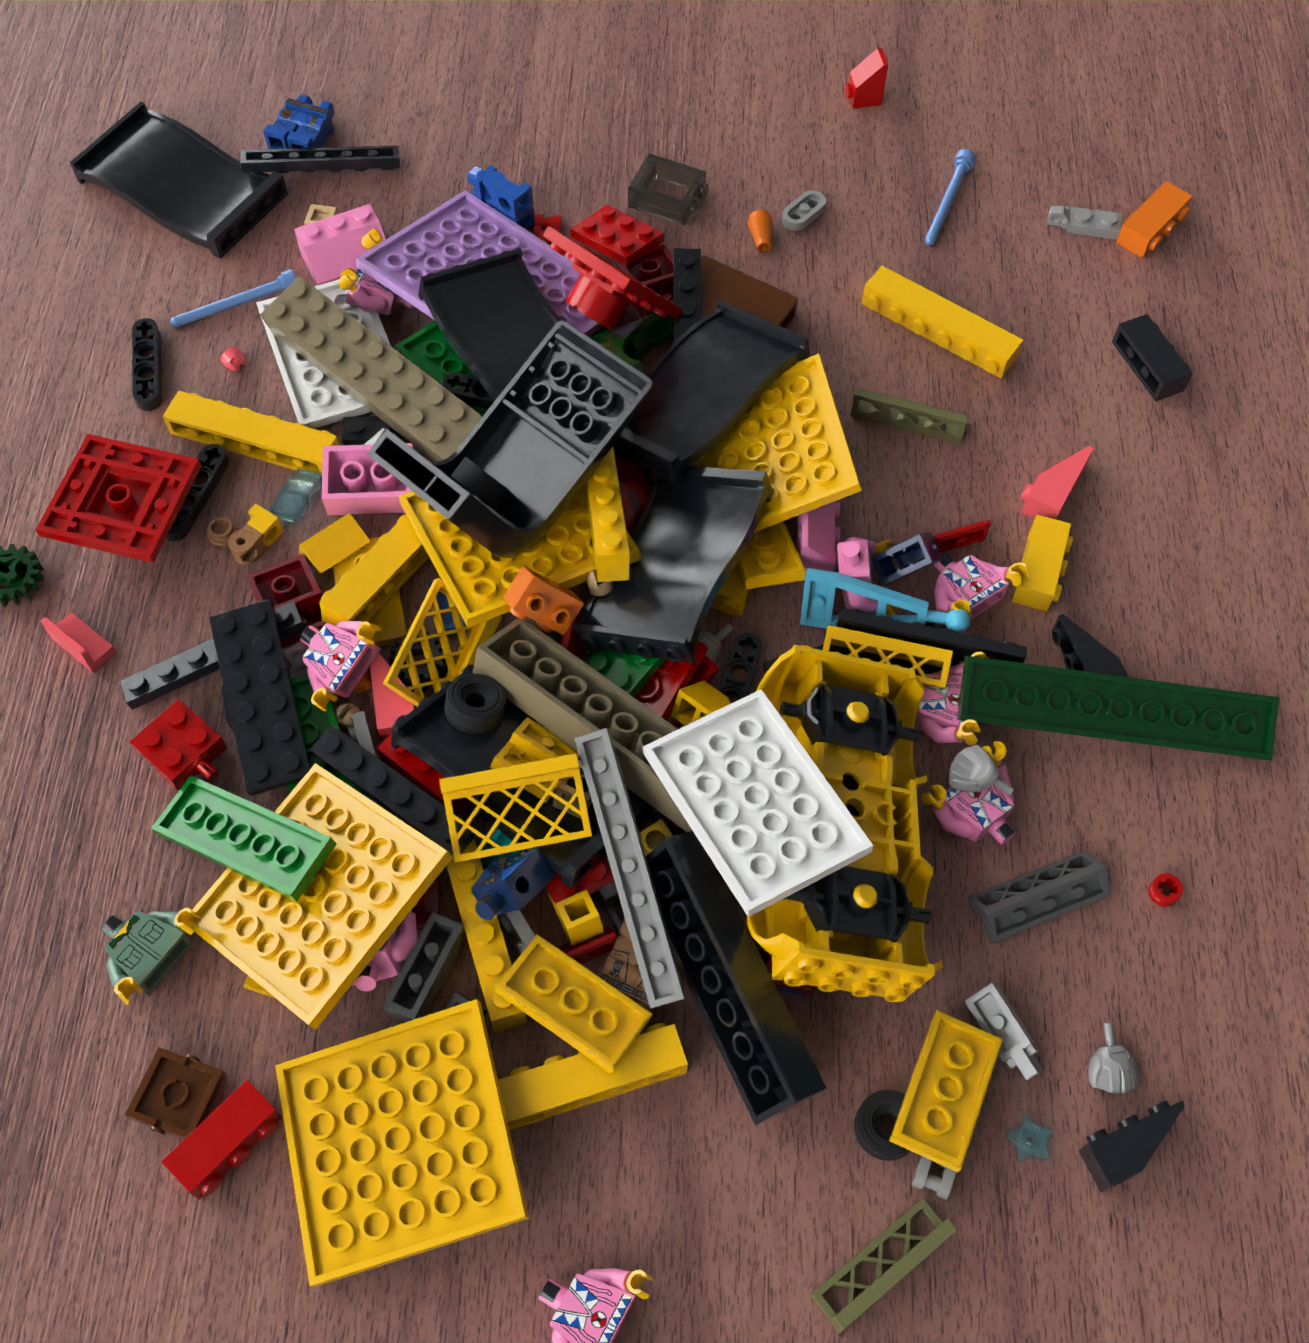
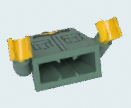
(146, 948)

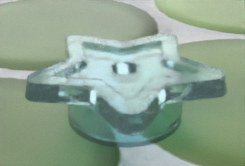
(1039, 1136)

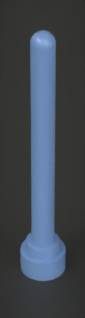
(963, 163)
(281, 283)

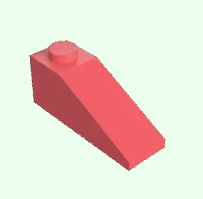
(1054, 486)
(387, 703)

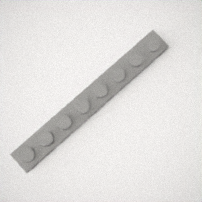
(630, 868)

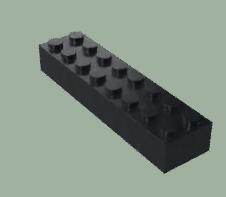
(731, 981)

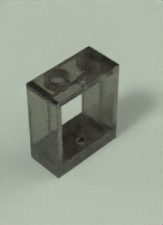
(663, 205)

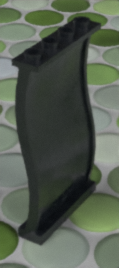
(179, 179)
(490, 315)
(706, 388)
(688, 548)
(457, 753)

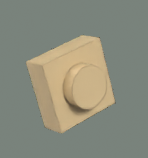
(319, 212)

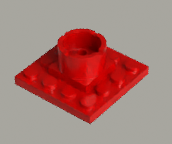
(603, 288)
(119, 498)

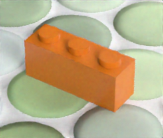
(1154, 219)

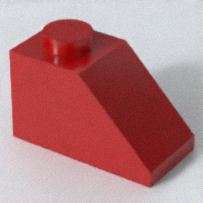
(868, 81)

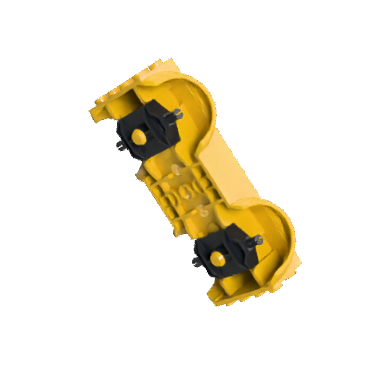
(866, 920)

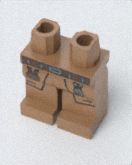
(623, 970)

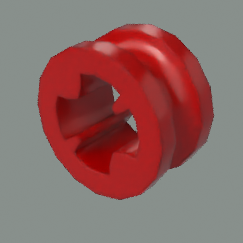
(1169, 880)

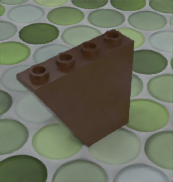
(745, 293)

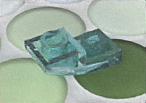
(294, 495)

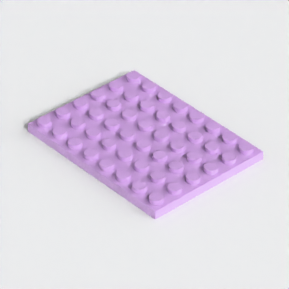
(461, 234)

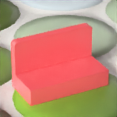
(80, 641)

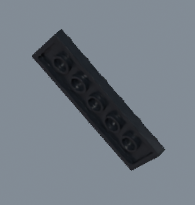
(260, 697)

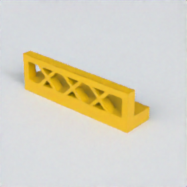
(892, 648)

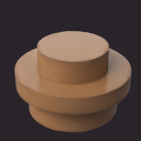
(220, 530)

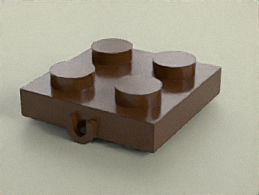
(175, 1093)

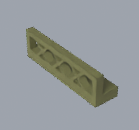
(909, 415)
(893, 1275)

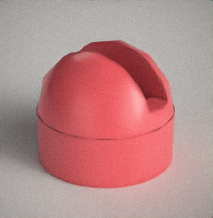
(233, 358)

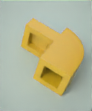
(578, 917)

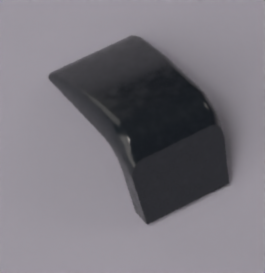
(534, 439)

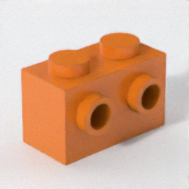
(543, 601)

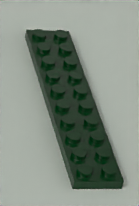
(1118, 708)

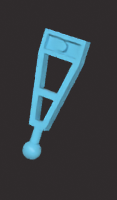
(820, 596)

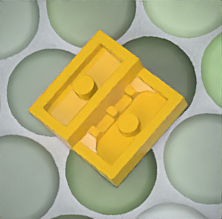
(529, 744)

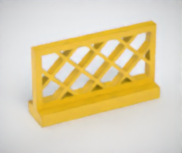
(464, 656)
(509, 778)

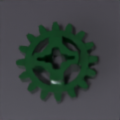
(18, 574)

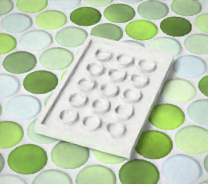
(312, 394)
(756, 802)

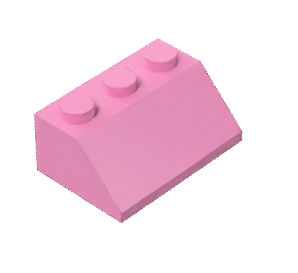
(336, 242)
(358, 483)
(817, 537)

